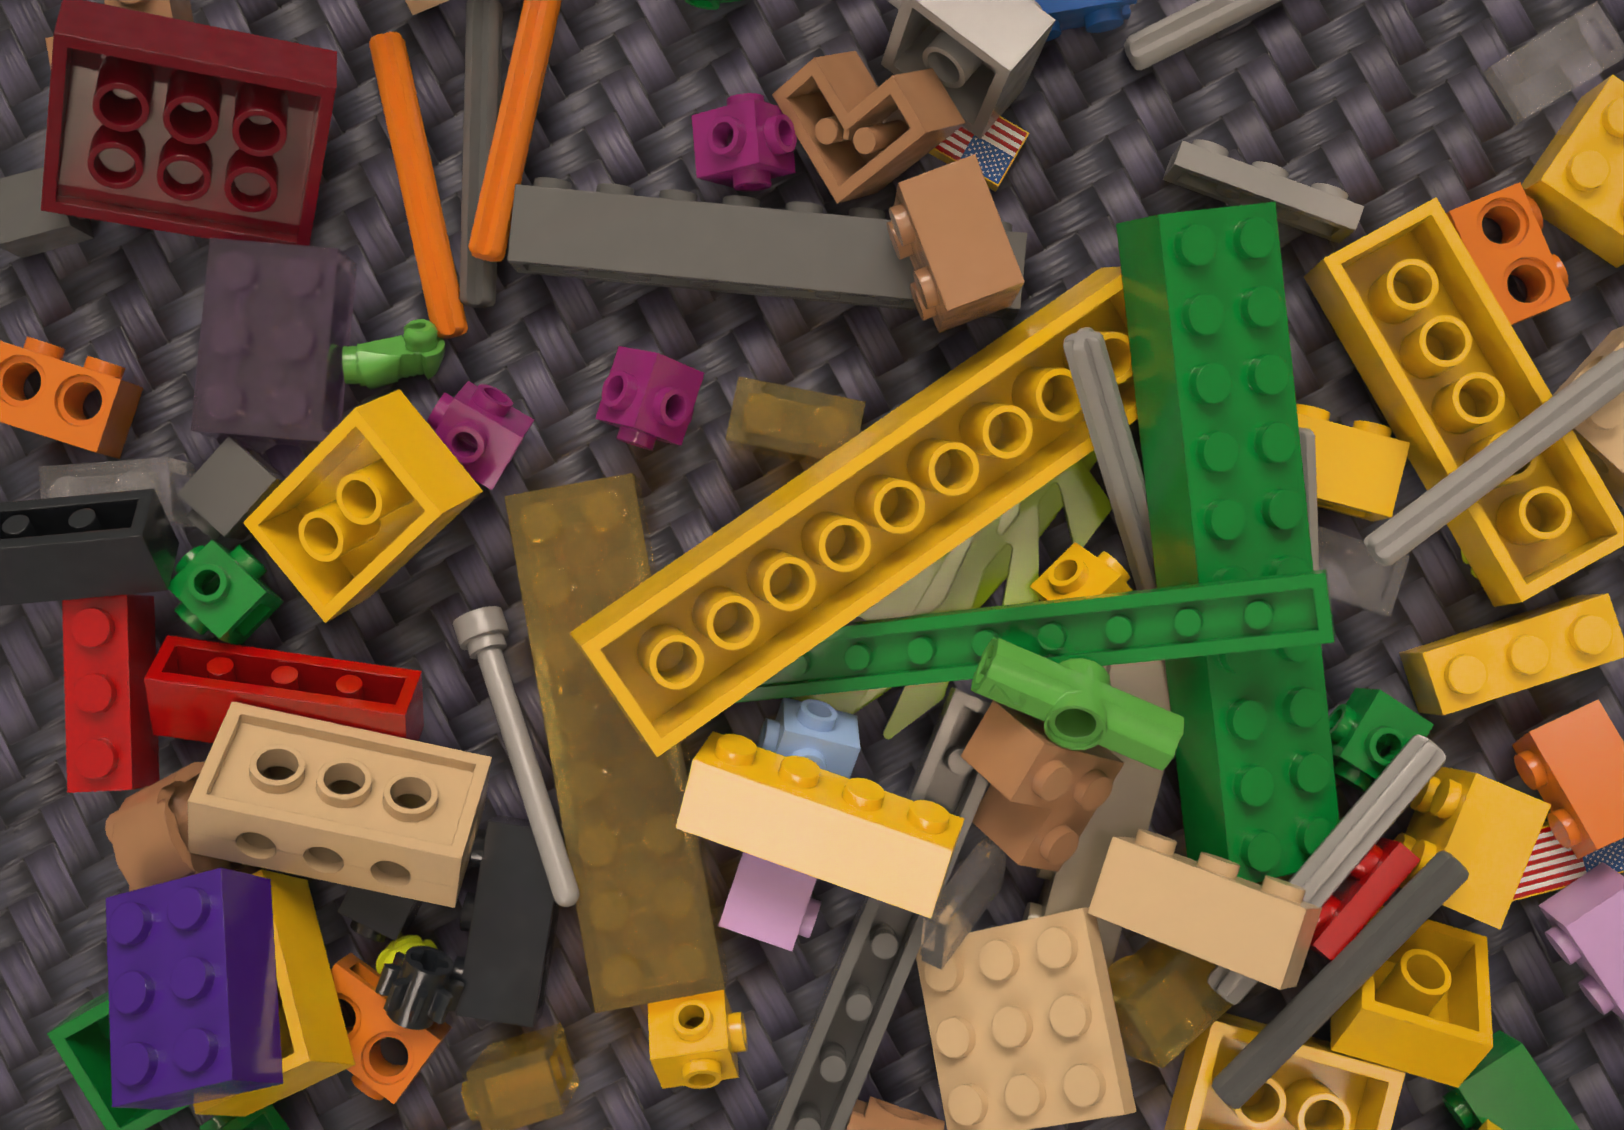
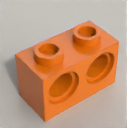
(1520, 254)
(58, 404)
(372, 1072)

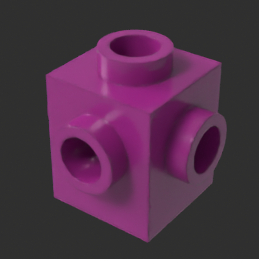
(744, 143)
(649, 397)
(480, 430)

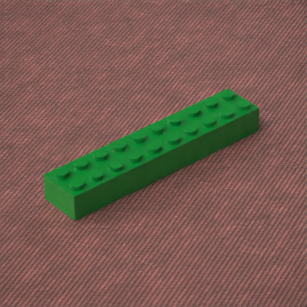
(1229, 507)

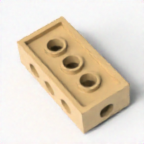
(338, 804)

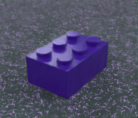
(192, 990)

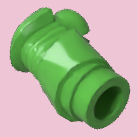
(395, 357)

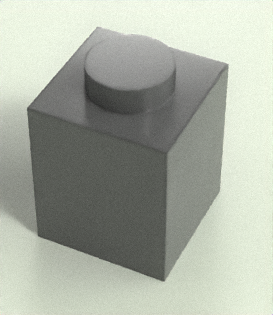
(25, 227)
(229, 489)

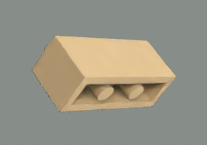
(1206, 908)

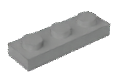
(1314, 209)

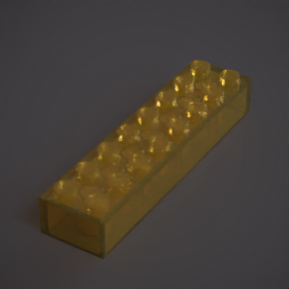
(640, 880)

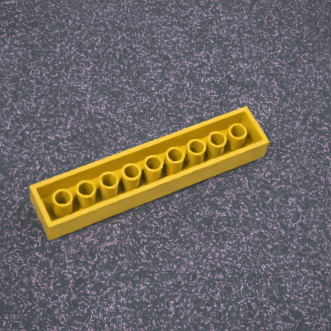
(855, 523)

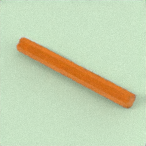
(513, 128)
(418, 184)

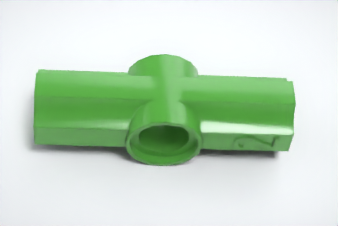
(1078, 704)

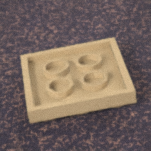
(1027, 1027)

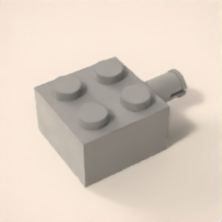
(974, 46)

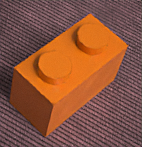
(1580, 773)

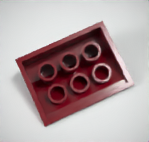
(185, 126)

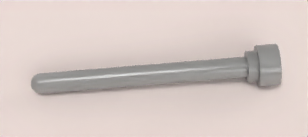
(484, 637)

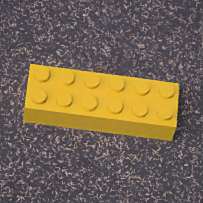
(1453, 384)

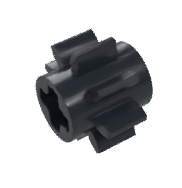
(419, 987)

